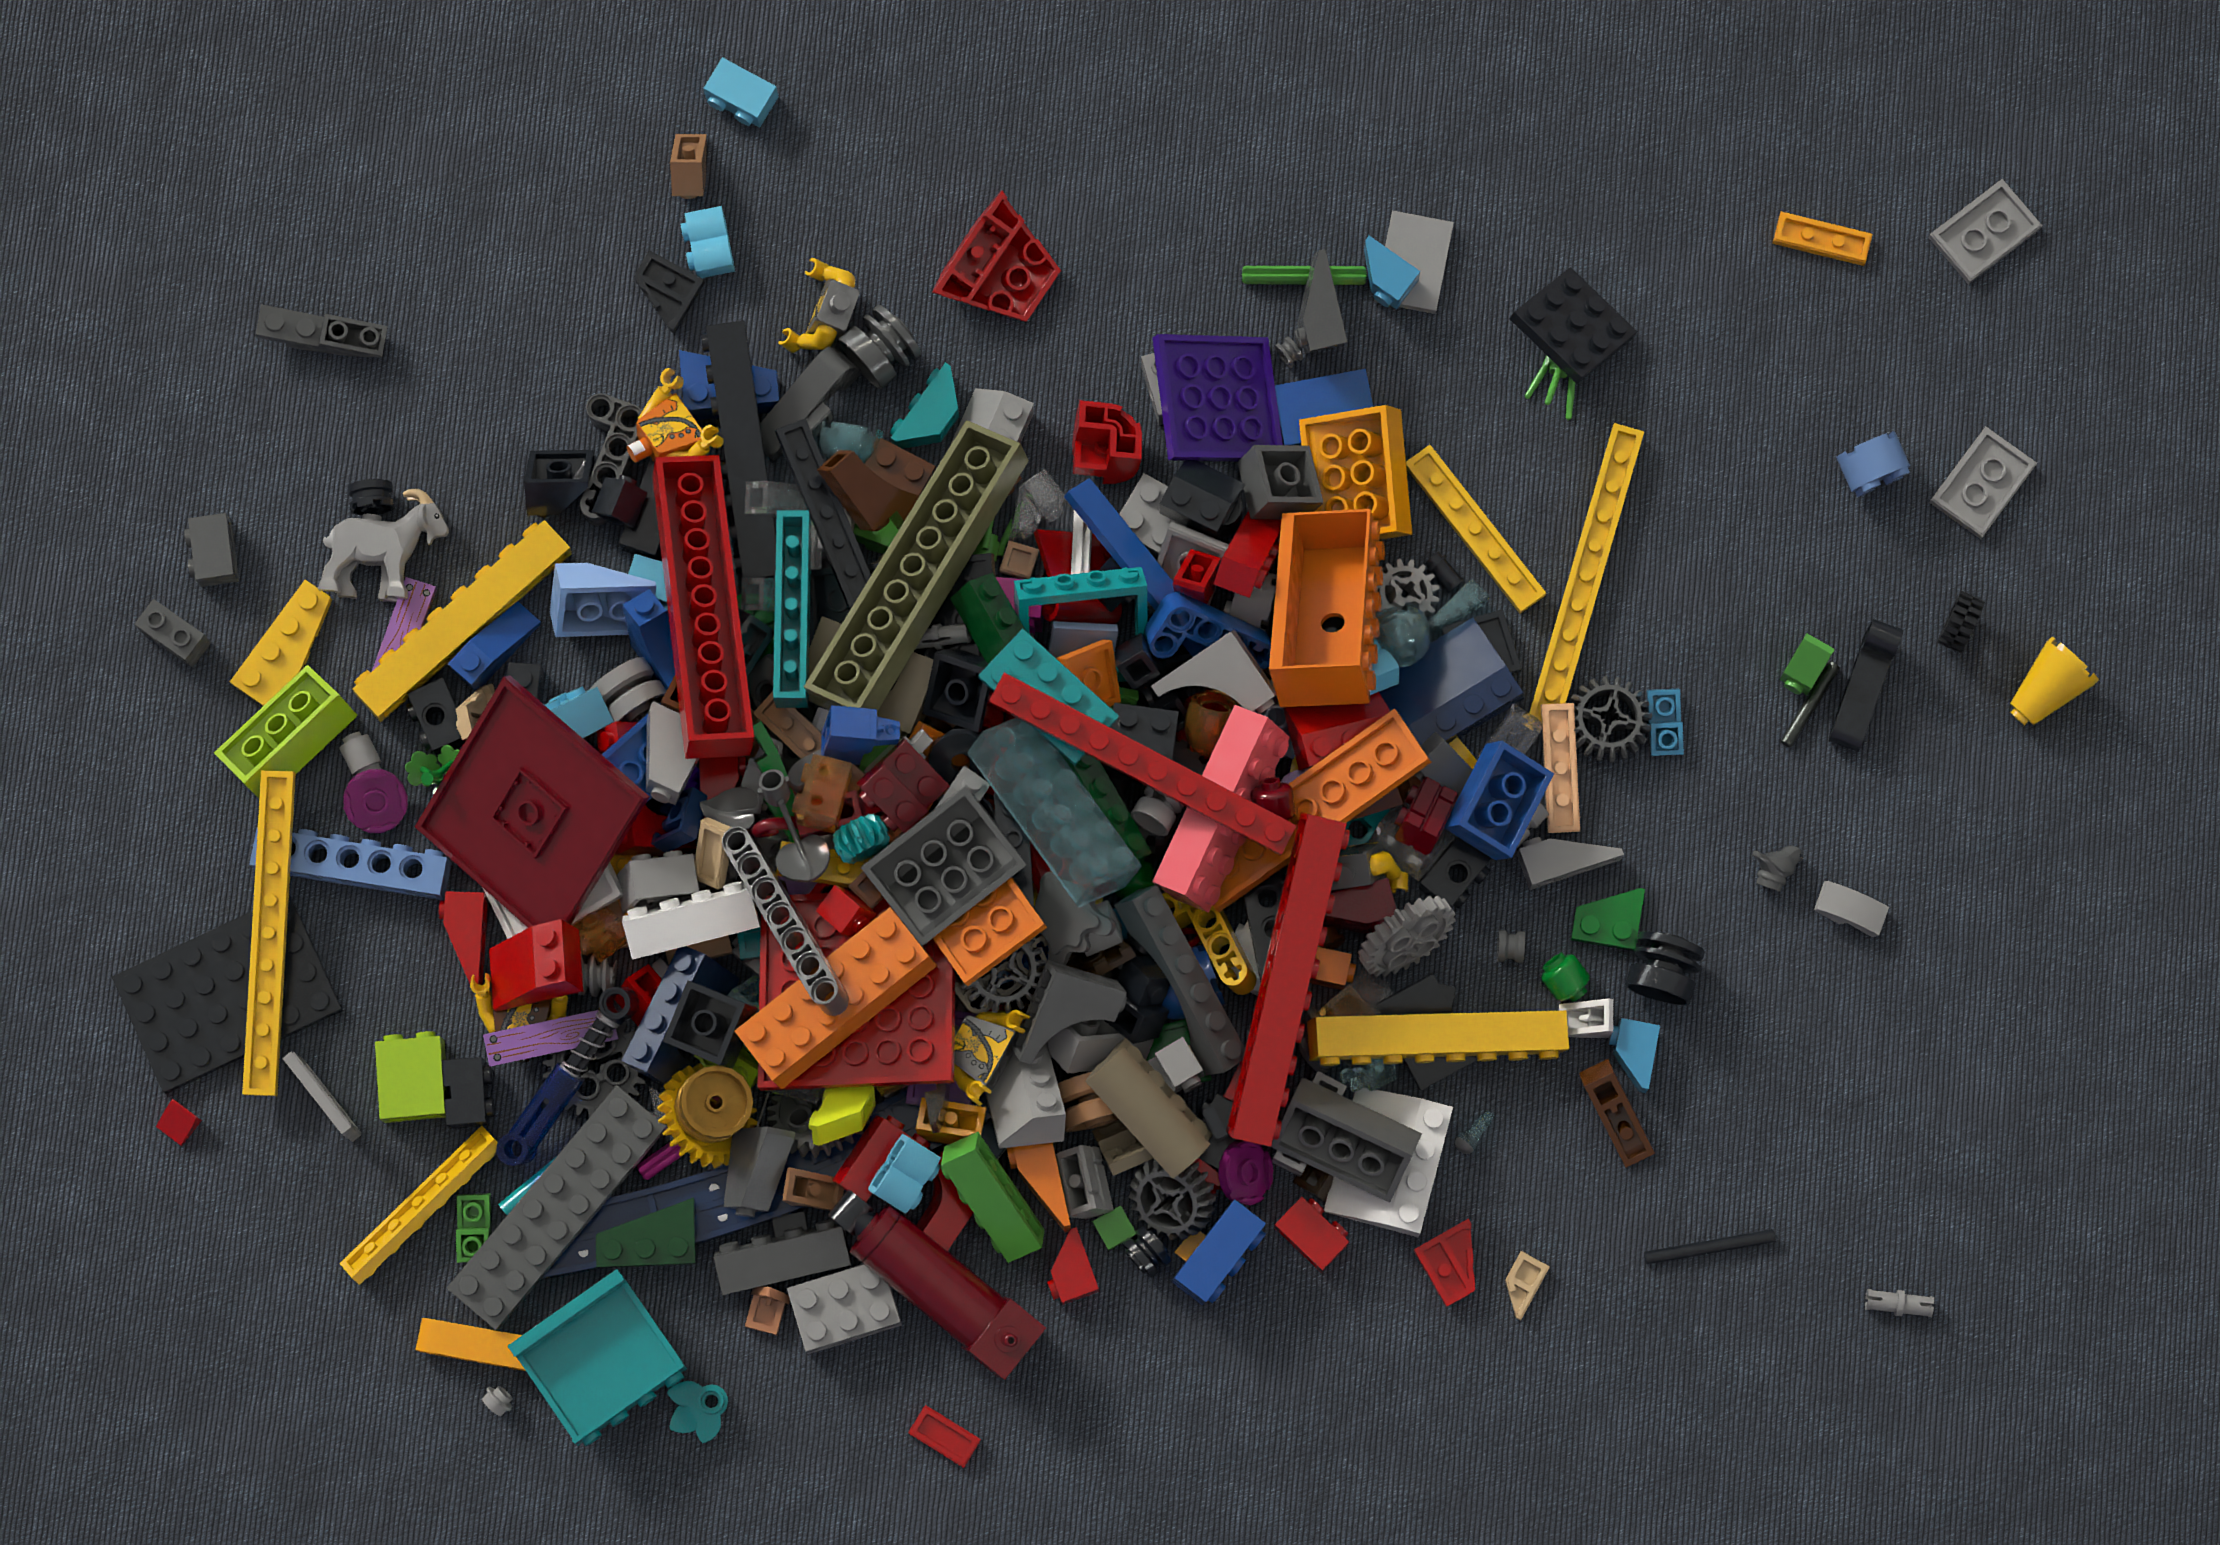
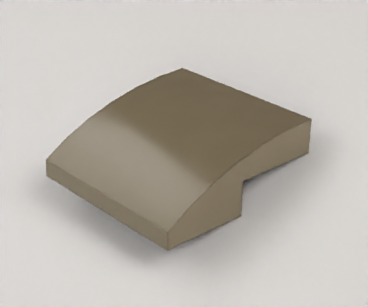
(1120, 1147)

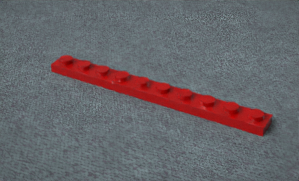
(1142, 764)

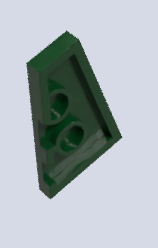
(651, 1240)

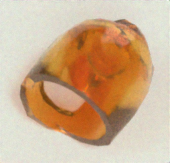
(1206, 725)

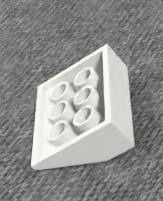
(690, 921)
(1412, 1195)

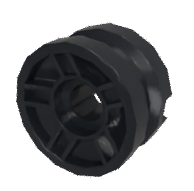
(371, 497)

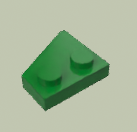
(1610, 921)

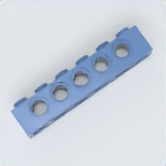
(429, 884)

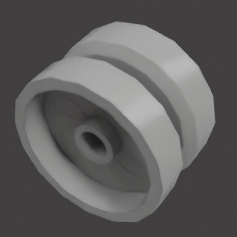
(629, 690)

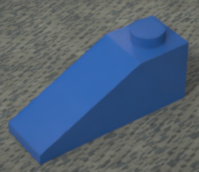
(493, 646)

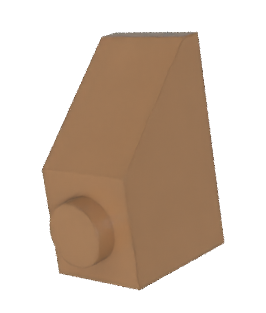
(688, 165)

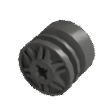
(882, 344)

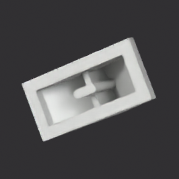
(1589, 1018)

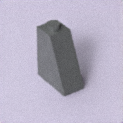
(756, 1168)

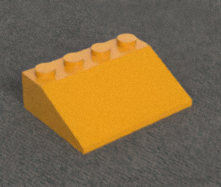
(1362, 464)

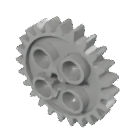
(1407, 936)

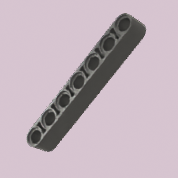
(793, 930)

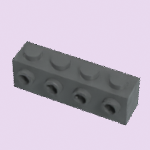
(781, 1257)

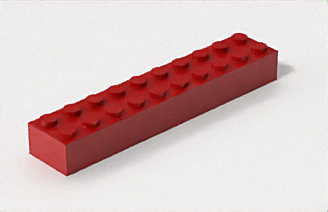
(702, 607)
(1286, 979)

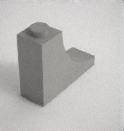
(1227, 668)

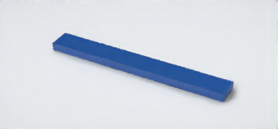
(1123, 545)

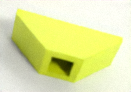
(841, 1113)

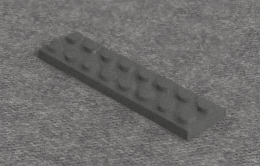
(556, 1208)

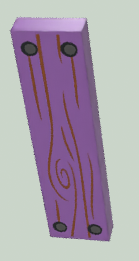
(407, 615)
(539, 1038)

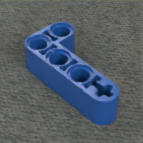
(1188, 625)

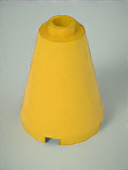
(2050, 683)

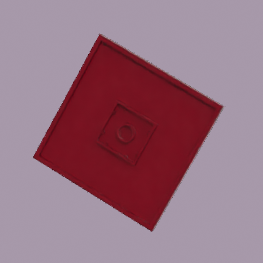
(531, 809)

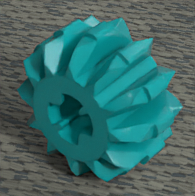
(861, 838)

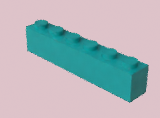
(792, 608)

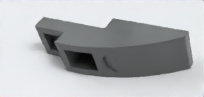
(321, 334)

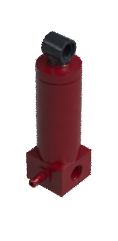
(939, 1285)

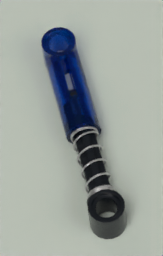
(565, 1080)

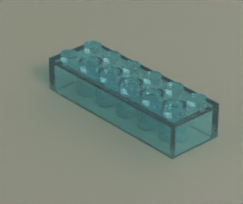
(1054, 811)

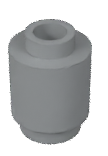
(359, 753)

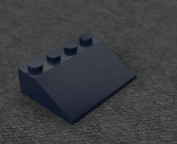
(1453, 686)

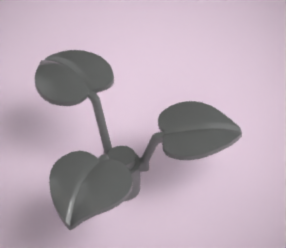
(796, 861)

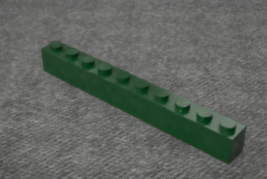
(992, 627)

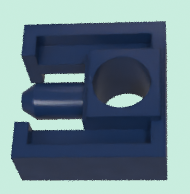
(682, 821)

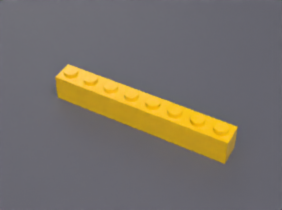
(463, 618)
(1437, 1036)

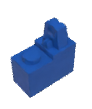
(854, 732)

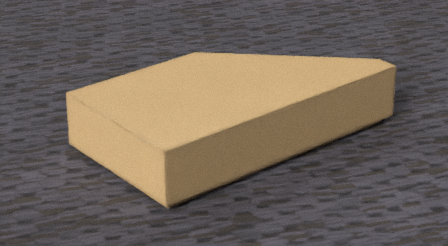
(1524, 1282)

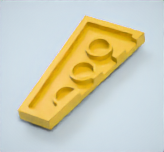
(284, 645)

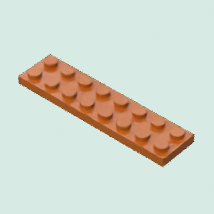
(1336, 790)

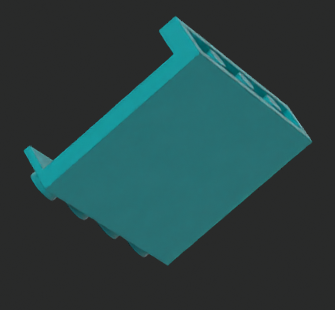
(598, 1358)

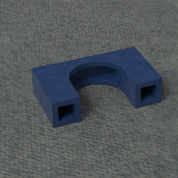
(647, 1050)

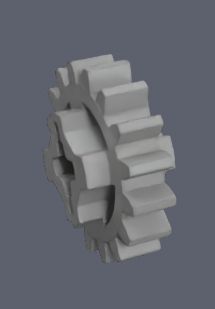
(1395, 585)

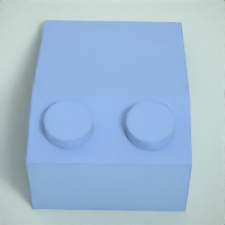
(590, 599)

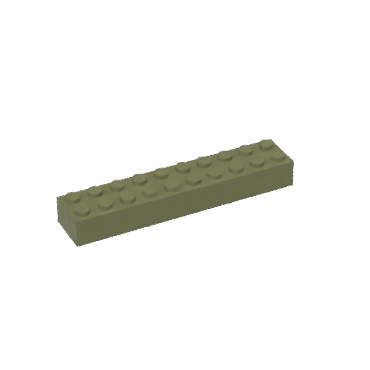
(917, 570)

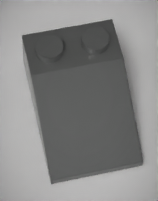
(1320, 316)

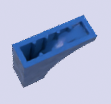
(650, 634)

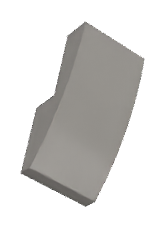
(1851, 907)

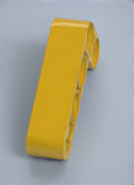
(1213, 940)

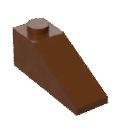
(1616, 1113)

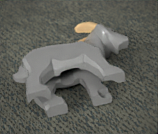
(380, 544)

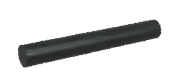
(1810, 704)

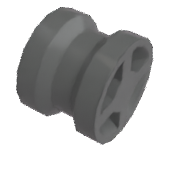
(1511, 946)

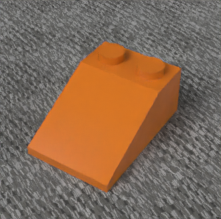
(1040, 1173)

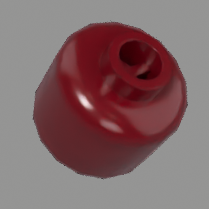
(1275, 797)

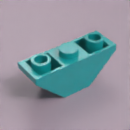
(930, 413)

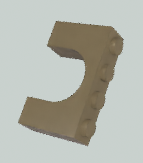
(907, 697)

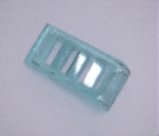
(1464, 602)

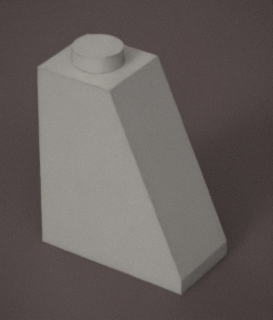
(665, 756)

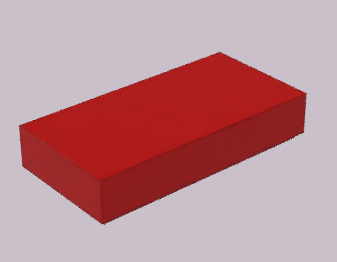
(944, 1436)

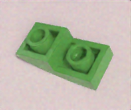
(472, 1224)

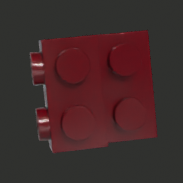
(902, 786)

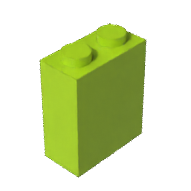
(411, 1077)

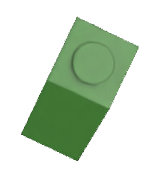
(1806, 665)

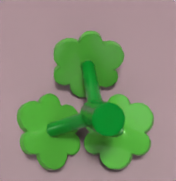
(426, 771)

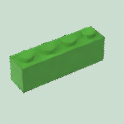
(992, 1197)

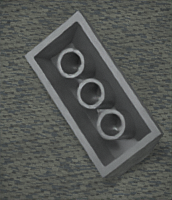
(1346, 1140)

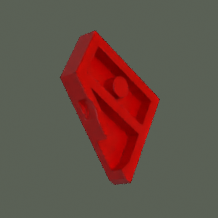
(1450, 1263)

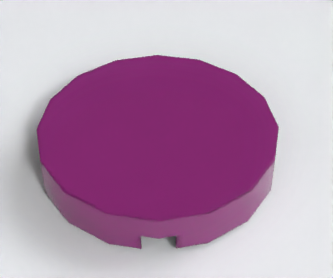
(375, 801)
(1245, 1172)

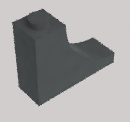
(1064, 999)

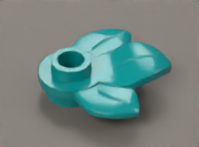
(694, 1413)

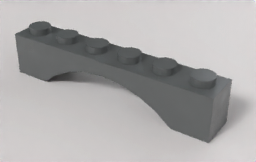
(1156, 929)

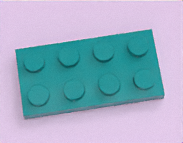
(1035, 666)

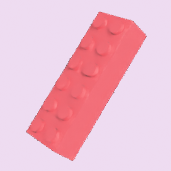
(1201, 848)

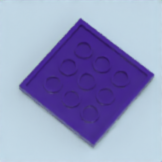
(1216, 395)

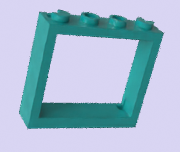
(1083, 587)

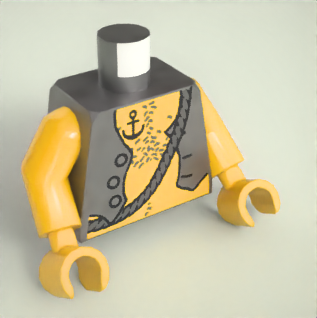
(831, 311)
(984, 1050)

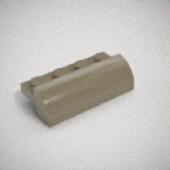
(1149, 1108)

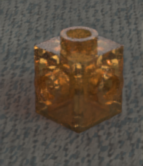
(601, 933)

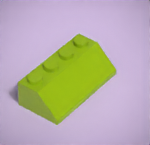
(287, 730)

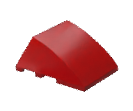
(999, 265)

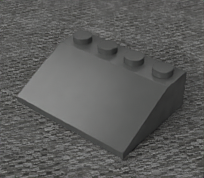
(943, 865)

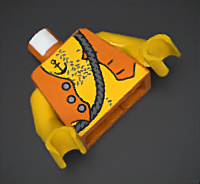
(668, 427)

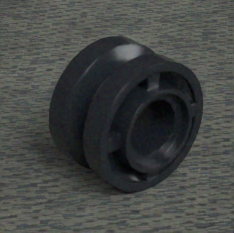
(1147, 1251)

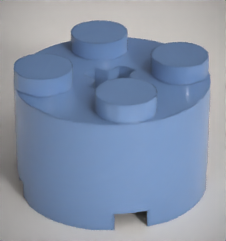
(1873, 462)

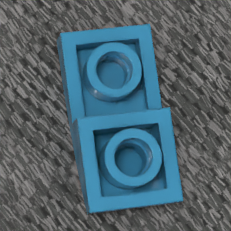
(1666, 723)

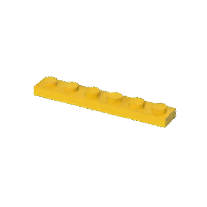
(1475, 529)
(420, 1205)

